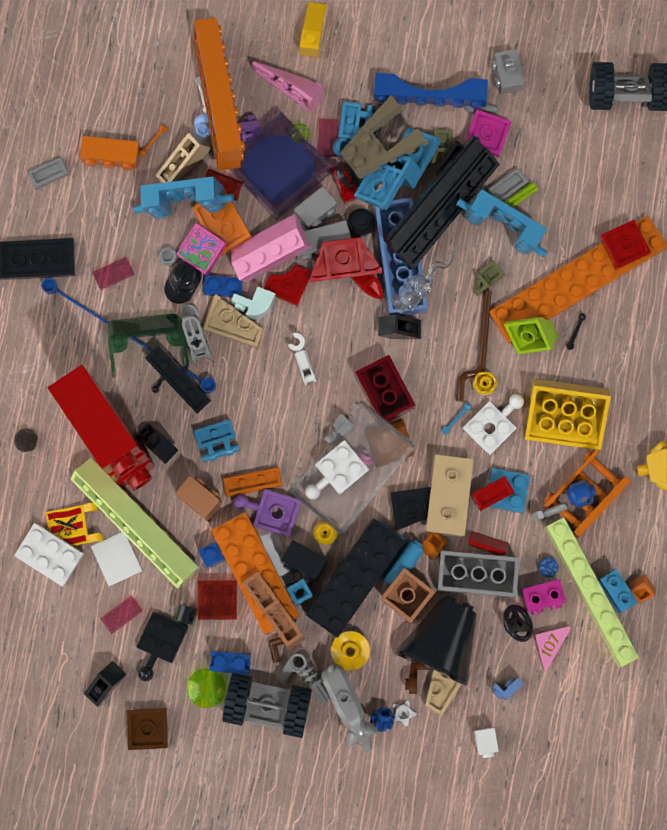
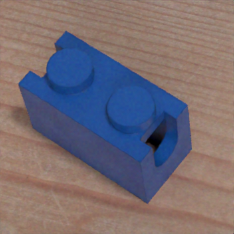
(230, 662)

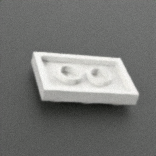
(49, 554)

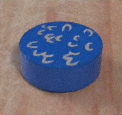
(548, 567)

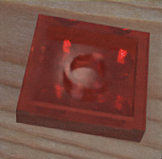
(217, 599)

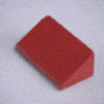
(487, 543)

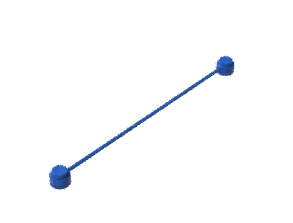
(50, 287)

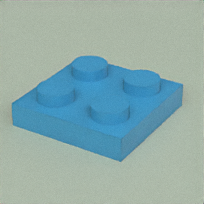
(519, 483)

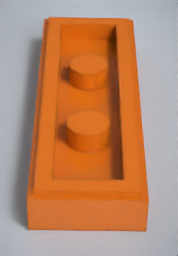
(252, 482)

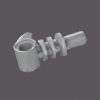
(309, 675)

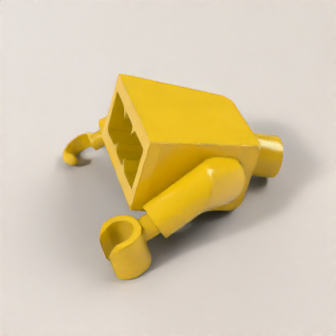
(656, 465)

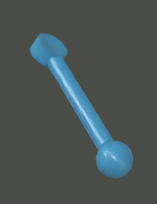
(445, 430)

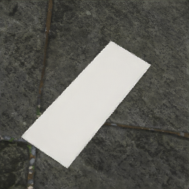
(275, 552)

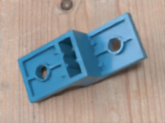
(404, 172)

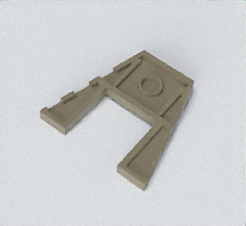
(364, 150)

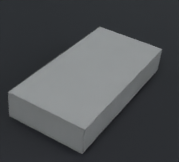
(48, 173)
(508, 185)

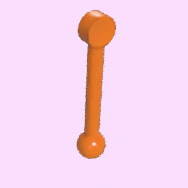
(162, 129)

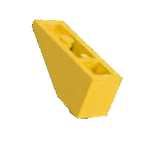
(313, 29)

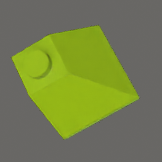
(531, 334)

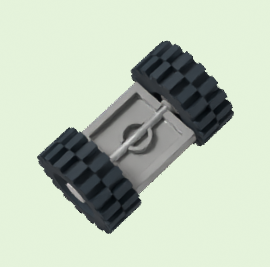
(608, 87)
(266, 705)

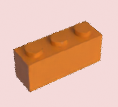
(110, 152)

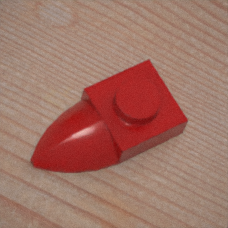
(369, 285)

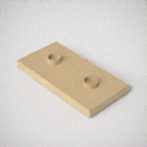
(449, 495)

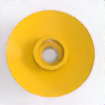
(358, 643)

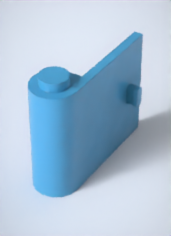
(405, 558)

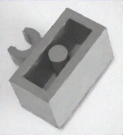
(508, 71)

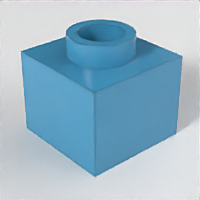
(299, 585)

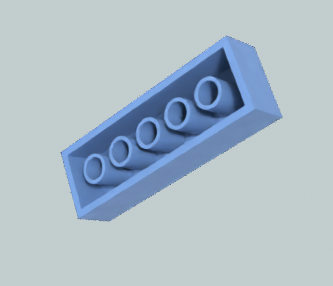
(394, 270)

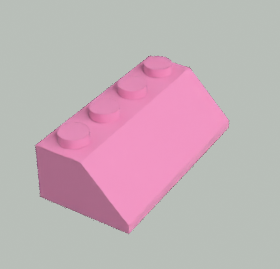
(269, 249)

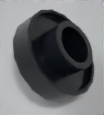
(360, 222)

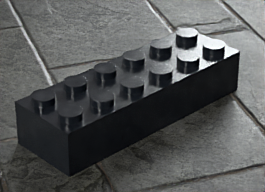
(354, 577)

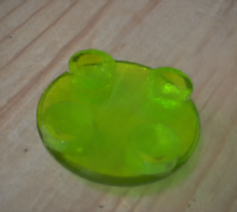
(206, 688)

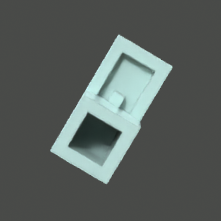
(258, 306)

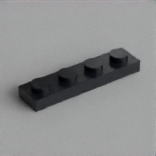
(178, 379)

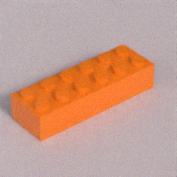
(246, 557)

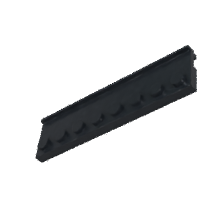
(437, 205)

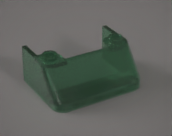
(123, 329)

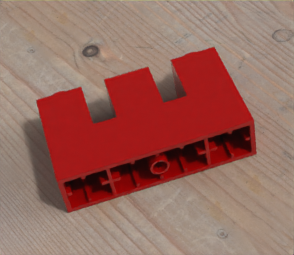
(102, 428)

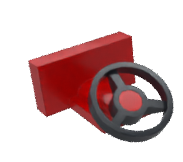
(345, 181)

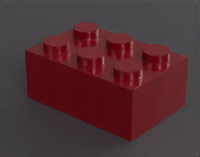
(385, 389)

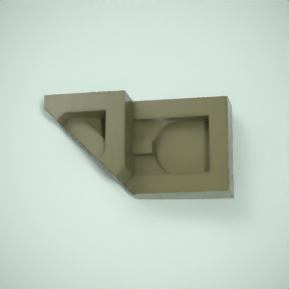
(445, 145)

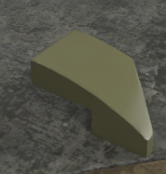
(488, 276)

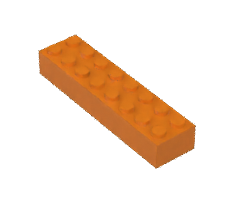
(218, 94)

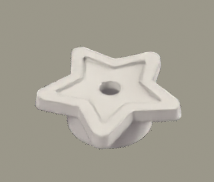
(408, 713)

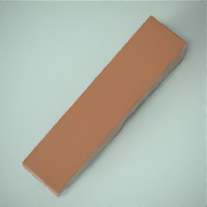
(273, 610)

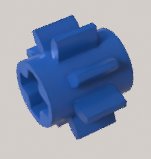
(382, 719)

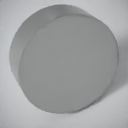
(167, 256)

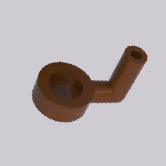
(273, 643)
(411, 682)

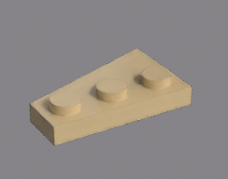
(231, 324)

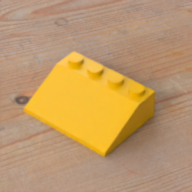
(567, 414)

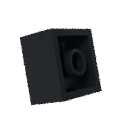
(304, 561)

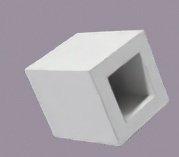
(486, 742)

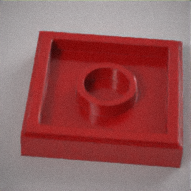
(625, 244)

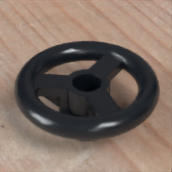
(516, 624)

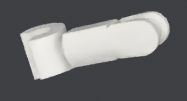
(302, 359)

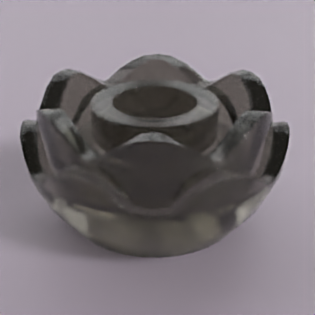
(31, 441)

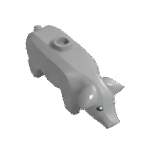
(348, 707)

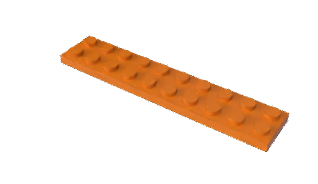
(572, 282)

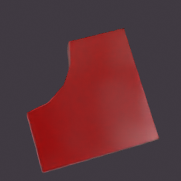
(289, 286)

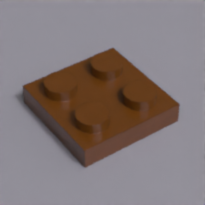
(147, 729)

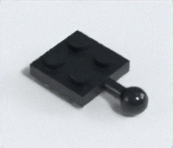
(161, 640)

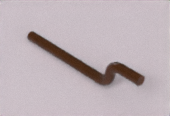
(482, 349)

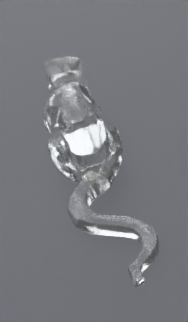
(418, 286)

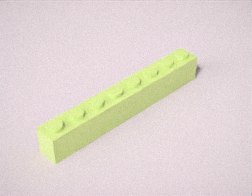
(134, 523)
(591, 592)

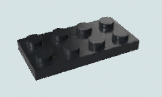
(37, 259)

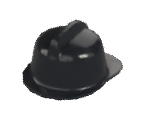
(182, 283)

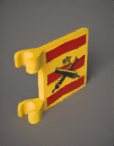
(71, 524)

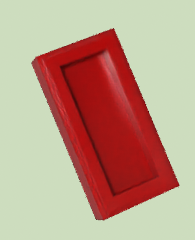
(492, 493)

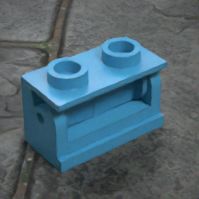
(617, 591)

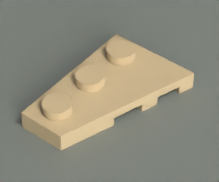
(441, 692)

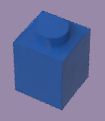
(211, 555)

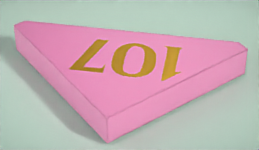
(549, 644)

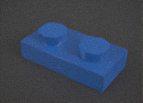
(222, 286)

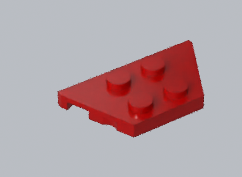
(344, 259)

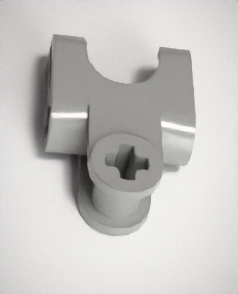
(194, 332)

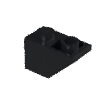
(156, 443)

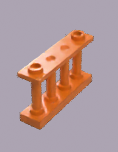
(604, 497)

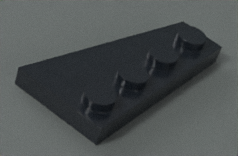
(410, 506)

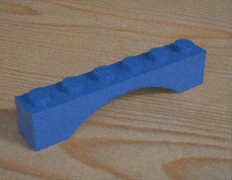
(469, 93)

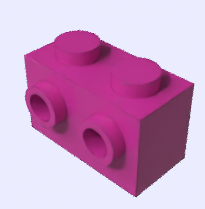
(543, 596)

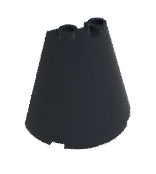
(443, 640)

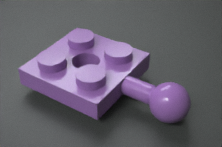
(264, 518)

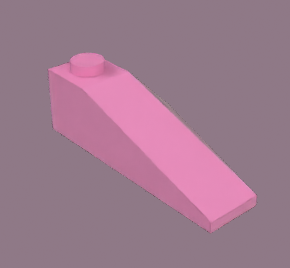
(297, 88)

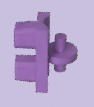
(249, 128)

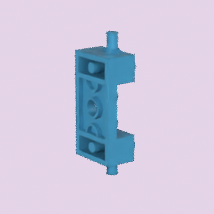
(206, 191)
(529, 231)

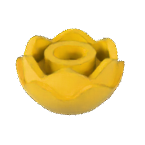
(486, 377)
(322, 538)

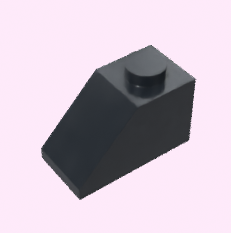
(399, 327)
(104, 683)

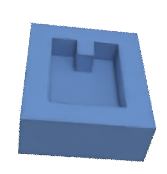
(511, 687)

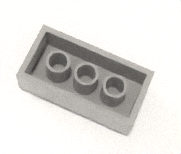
(478, 574)

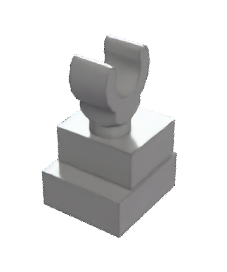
(337, 425)

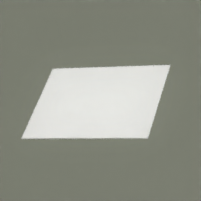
(116, 558)

